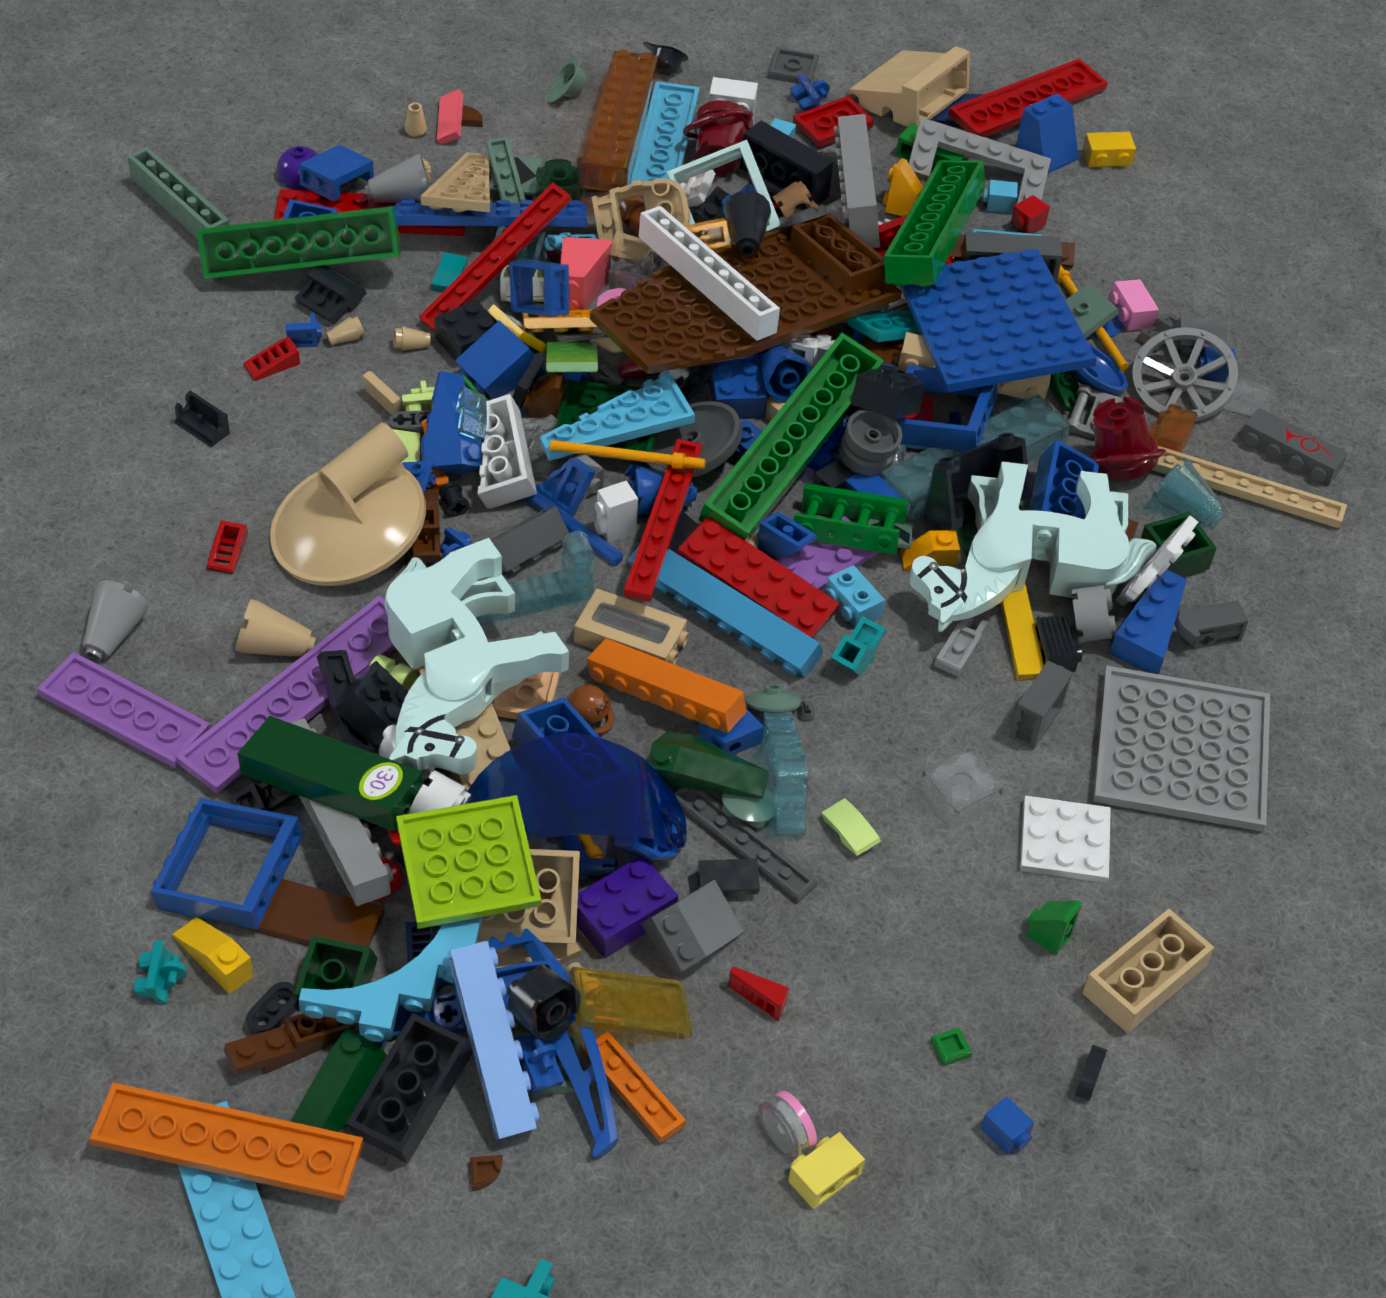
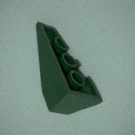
(701, 766)
(340, 1082)

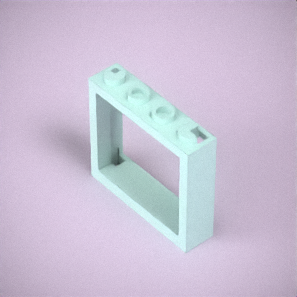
(722, 157)

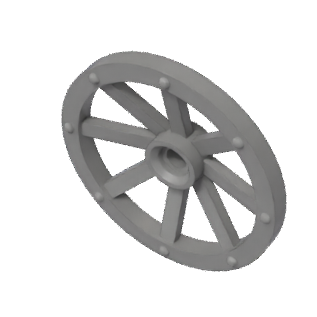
(1185, 371)

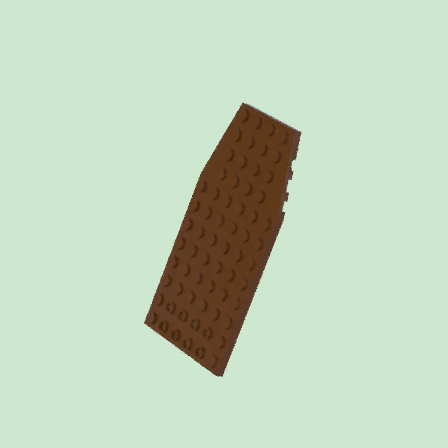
(809, 270)

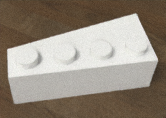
(506, 461)

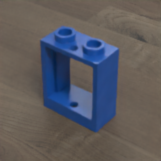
(555, 288)

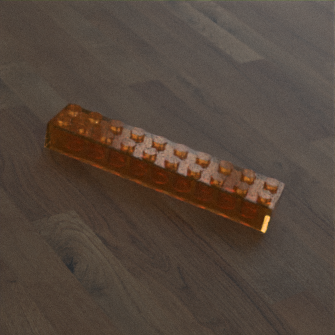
(619, 121)

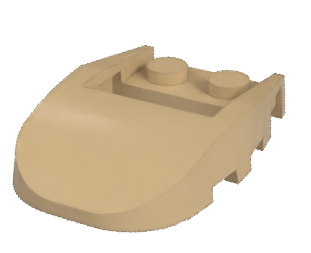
(656, 193)

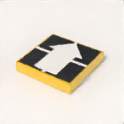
(516, 326)

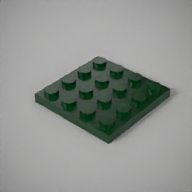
(585, 398)

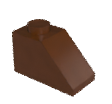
(546, 397)

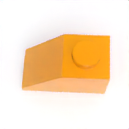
(939, 545)

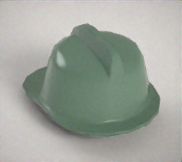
(568, 82)

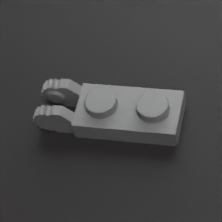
(960, 647)

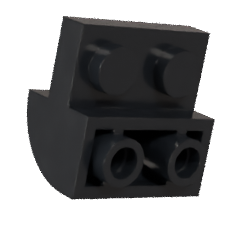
(329, 293)

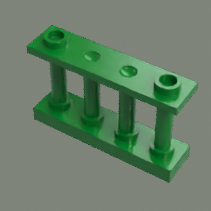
(854, 506)

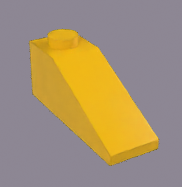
(216, 954)

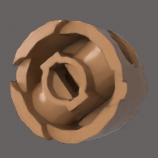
(791, 197)

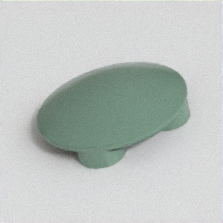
(750, 809)

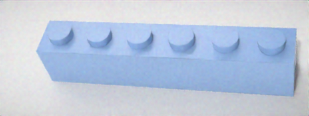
(492, 1039)

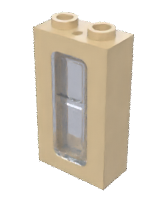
(630, 625)

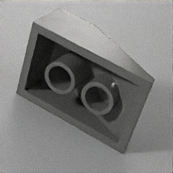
(692, 928)

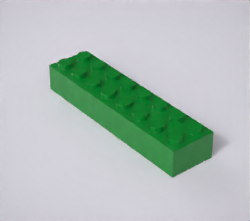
(299, 242)

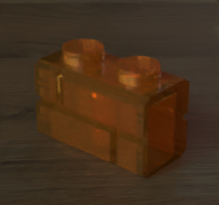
(1174, 427)

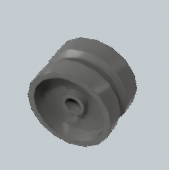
(870, 442)

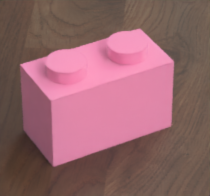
(1134, 304)

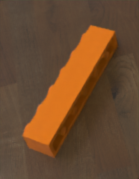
(667, 685)

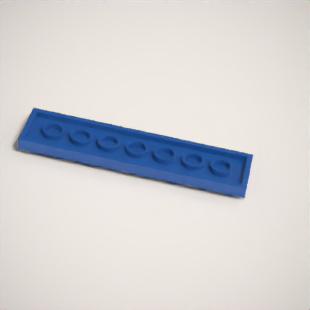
(501, 214)

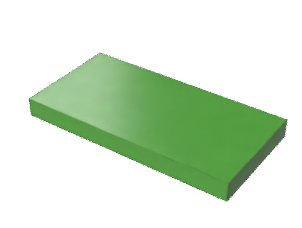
(572, 357)

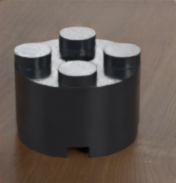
(543, 1003)

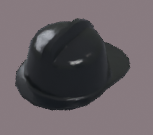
(668, 57)

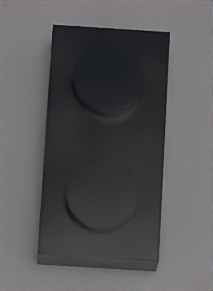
(711, 207)

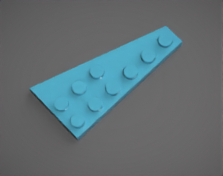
(626, 417)

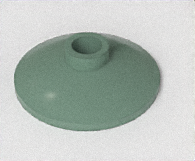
(773, 699)

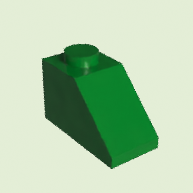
(1054, 923)

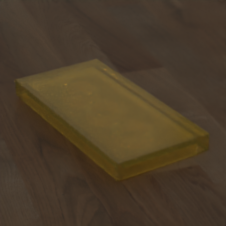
(631, 1003)

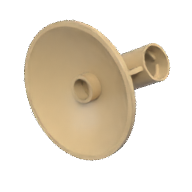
(351, 514)

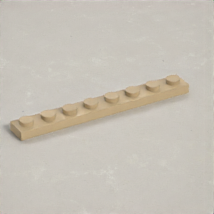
(1259, 489)

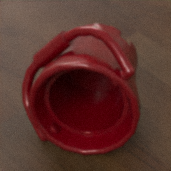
(719, 126)
(1123, 440)

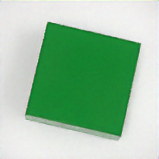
(951, 1046)

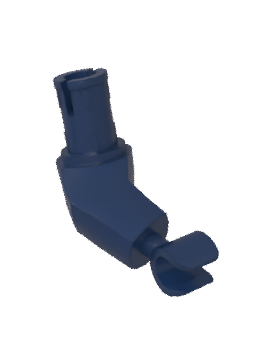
(588, 866)

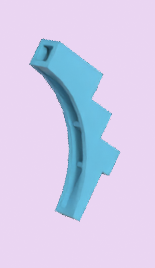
(412, 986)

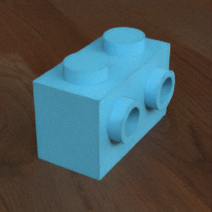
(855, 595)

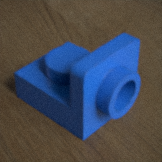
(304, 333)

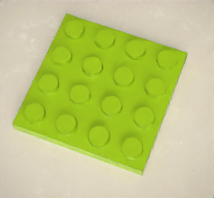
(468, 861)

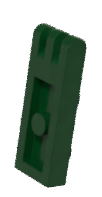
(1065, 389)

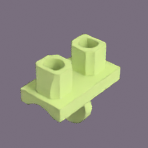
(419, 398)

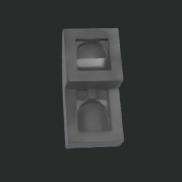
(1161, 324)

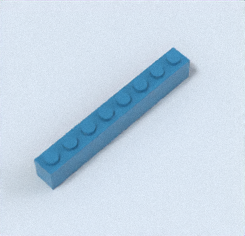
(737, 615)

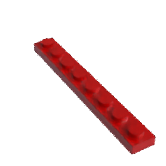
(498, 253)
(661, 526)

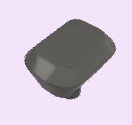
(806, 711)

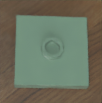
(1091, 309)

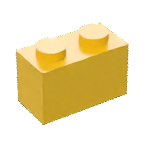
(1109, 149)

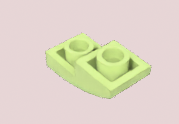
(851, 827)

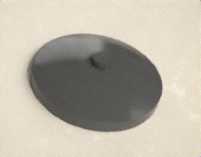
(715, 427)

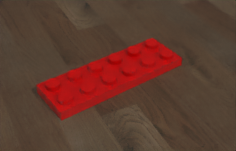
(758, 577)

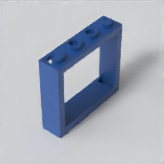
(948, 435)
(208, 812)

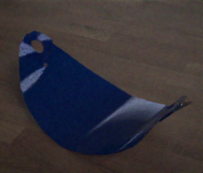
(583, 787)

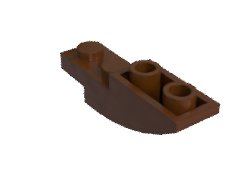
(428, 541)
(283, 1045)

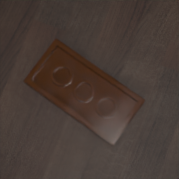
(306, 911)

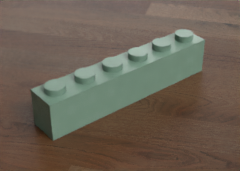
(173, 192)

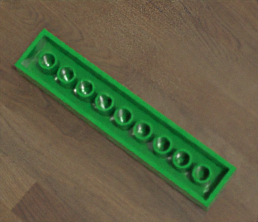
(934, 223)
(790, 440)

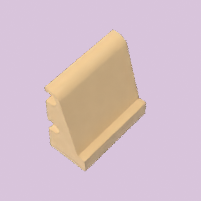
(914, 85)

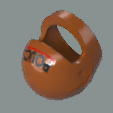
(592, 705)

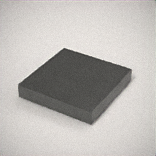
(790, 63)

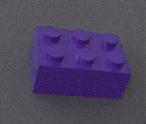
(617, 904)

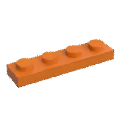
(638, 1090)

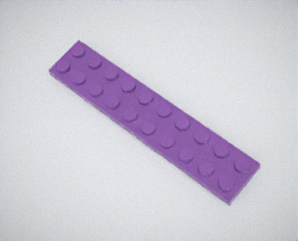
(289, 697)

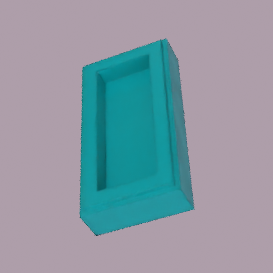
(448, 270)

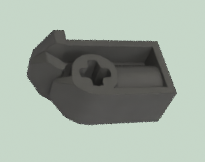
(1212, 624)

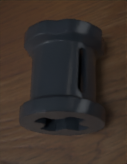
(452, 495)

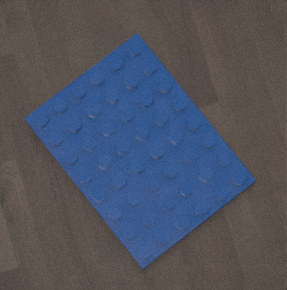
(997, 322)

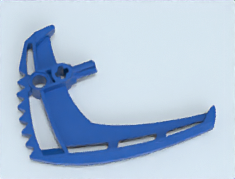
(449, 1005)

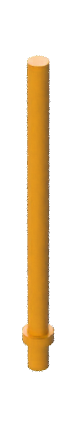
(1065, 278)

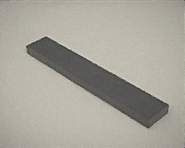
(746, 843)

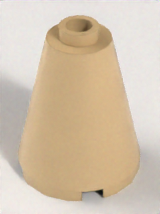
(272, 633)

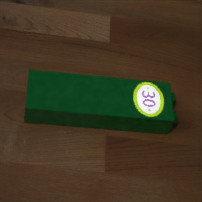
(330, 772)

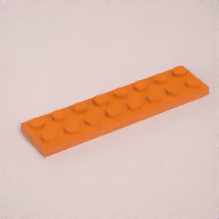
(227, 1141)

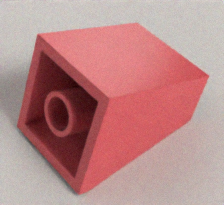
(588, 268)

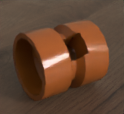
(630, 212)

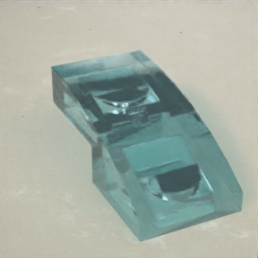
(472, 414)

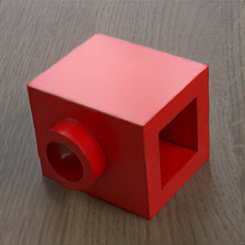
(1030, 215)

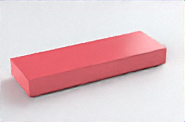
(450, 117)

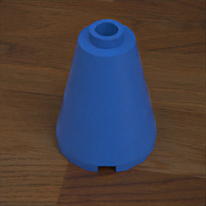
(782, 371)
(646, 484)

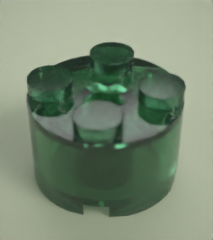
(562, 174)

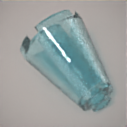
(1188, 491)

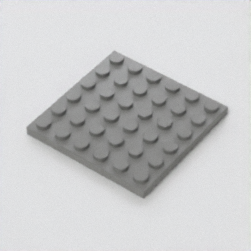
(1183, 748)

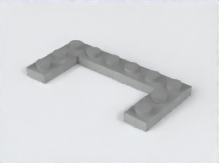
(934, 135)

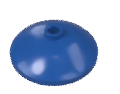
(1104, 376)

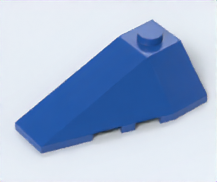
(442, 442)

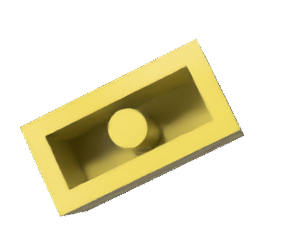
(825, 1169)

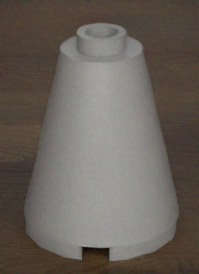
(399, 182)
(111, 618)

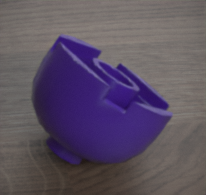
(289, 166)

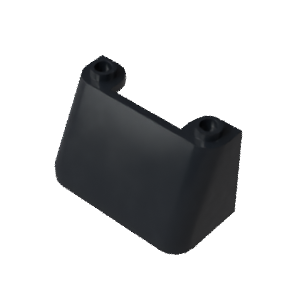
(951, 478)

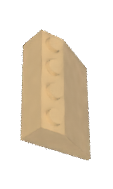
(557, 917)

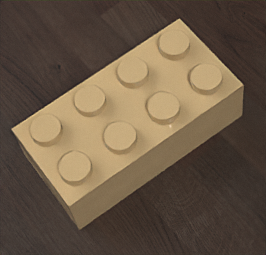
(1148, 970)

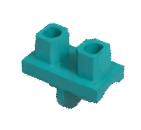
(162, 970)

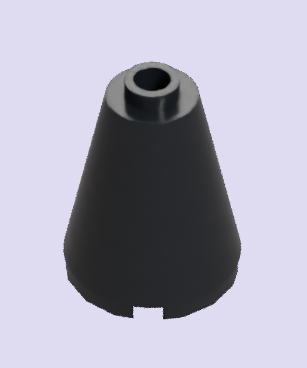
(747, 221)

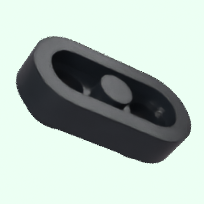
(271, 1010)

